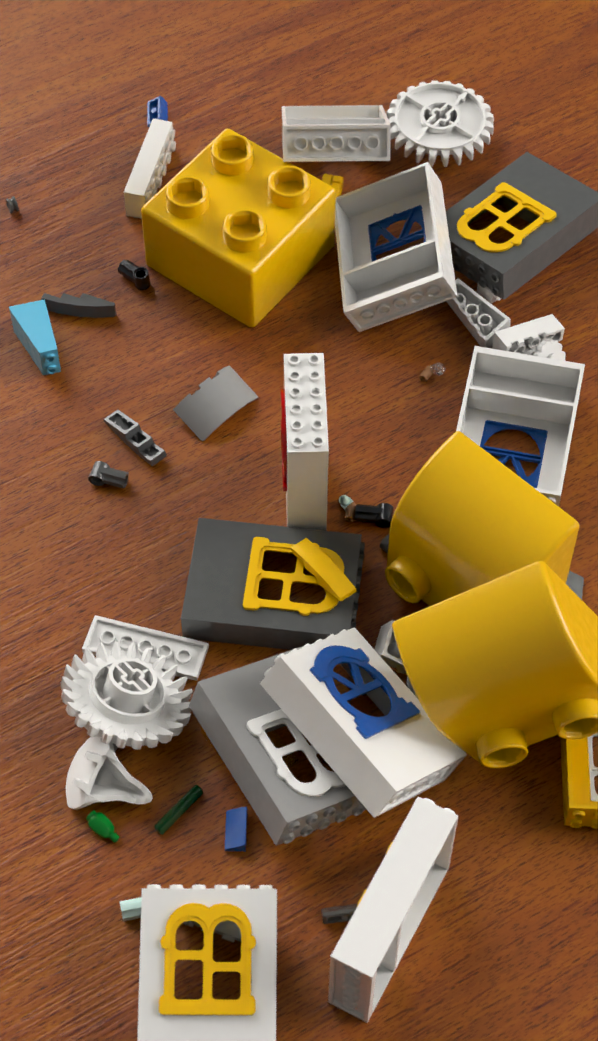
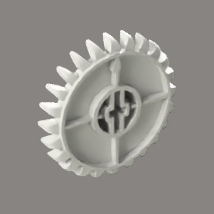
(440, 121)
(125, 697)

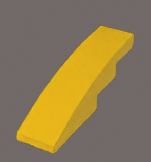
(324, 569)

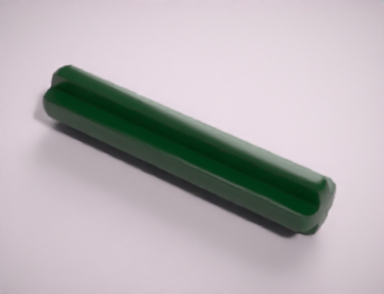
(178, 809)

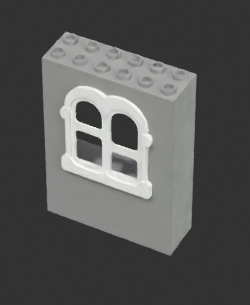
(236, 719)

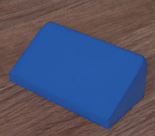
(157, 109)
(236, 829)

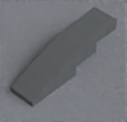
(81, 307)
(134, 437)

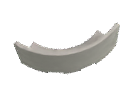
(214, 402)

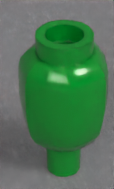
(102, 826)

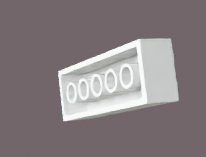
(149, 166)

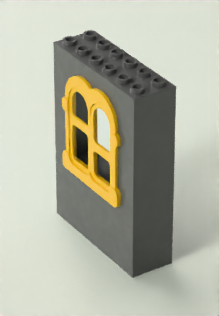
(552, 201)
(226, 576)

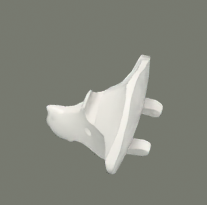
(101, 777)

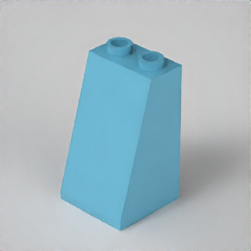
(35, 332)

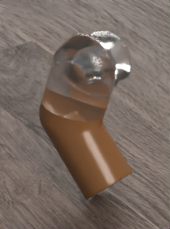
(429, 370)

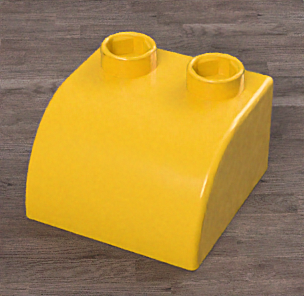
(470, 524)
(505, 664)

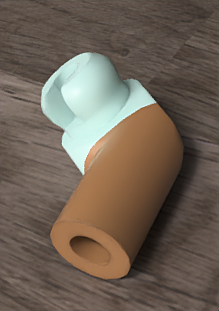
(349, 506)

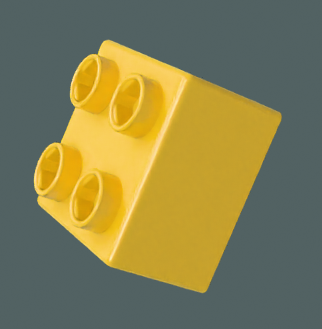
(239, 227)

